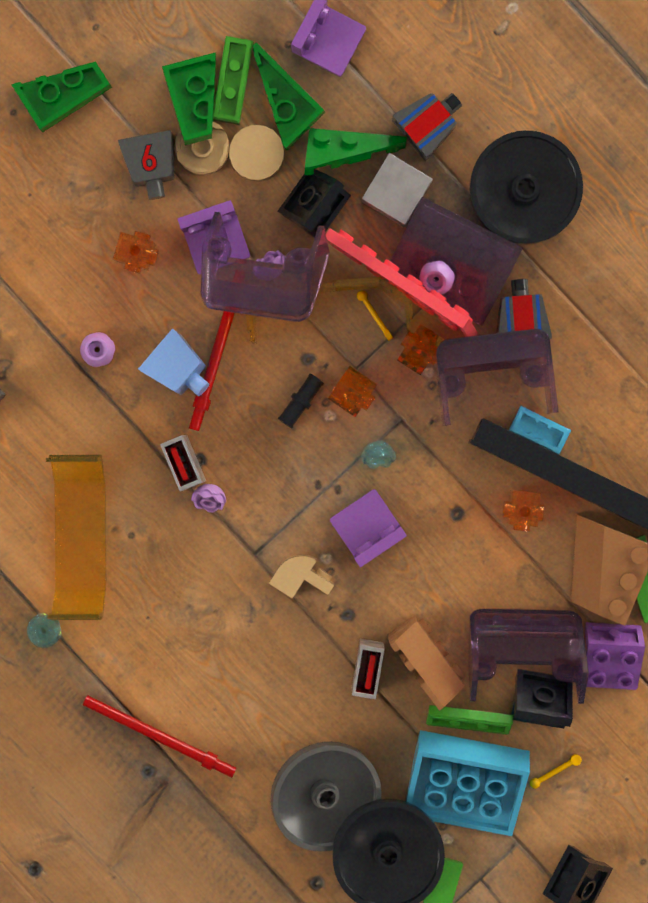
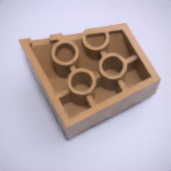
(607, 570)
(427, 660)

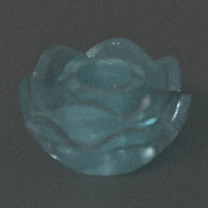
(378, 454)
(40, 639)

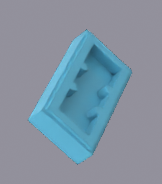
(539, 430)

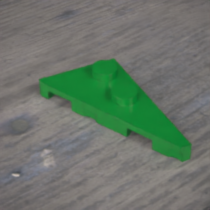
(291, 105)
(346, 147)

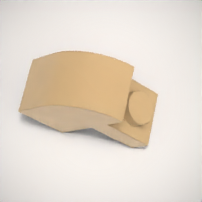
(296, 570)

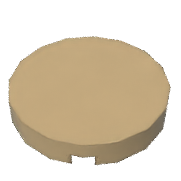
(256, 152)
(204, 156)

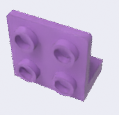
(327, 38)
(197, 225)
(367, 527)
(614, 655)

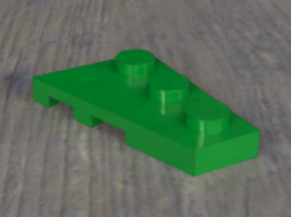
(61, 94)
(192, 95)

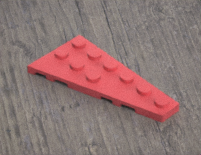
(411, 287)

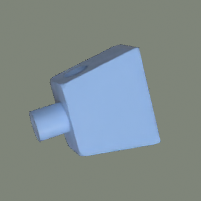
(176, 365)

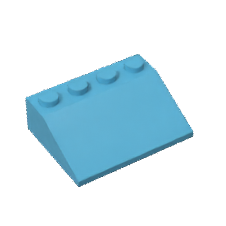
(468, 782)

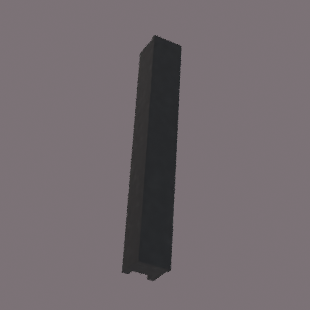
(561, 472)

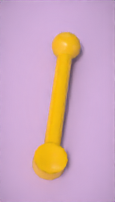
(362, 296)
(574, 760)

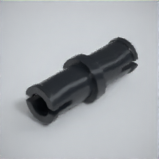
(301, 400)

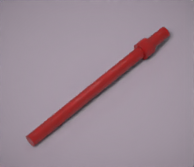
(202, 402)
(209, 760)

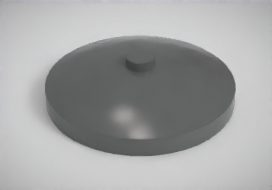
(319, 791)

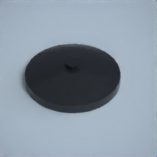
(526, 187)
(388, 853)

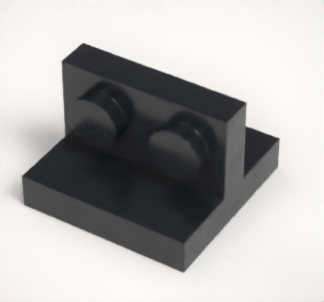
(314, 202)
(542, 699)
(577, 878)

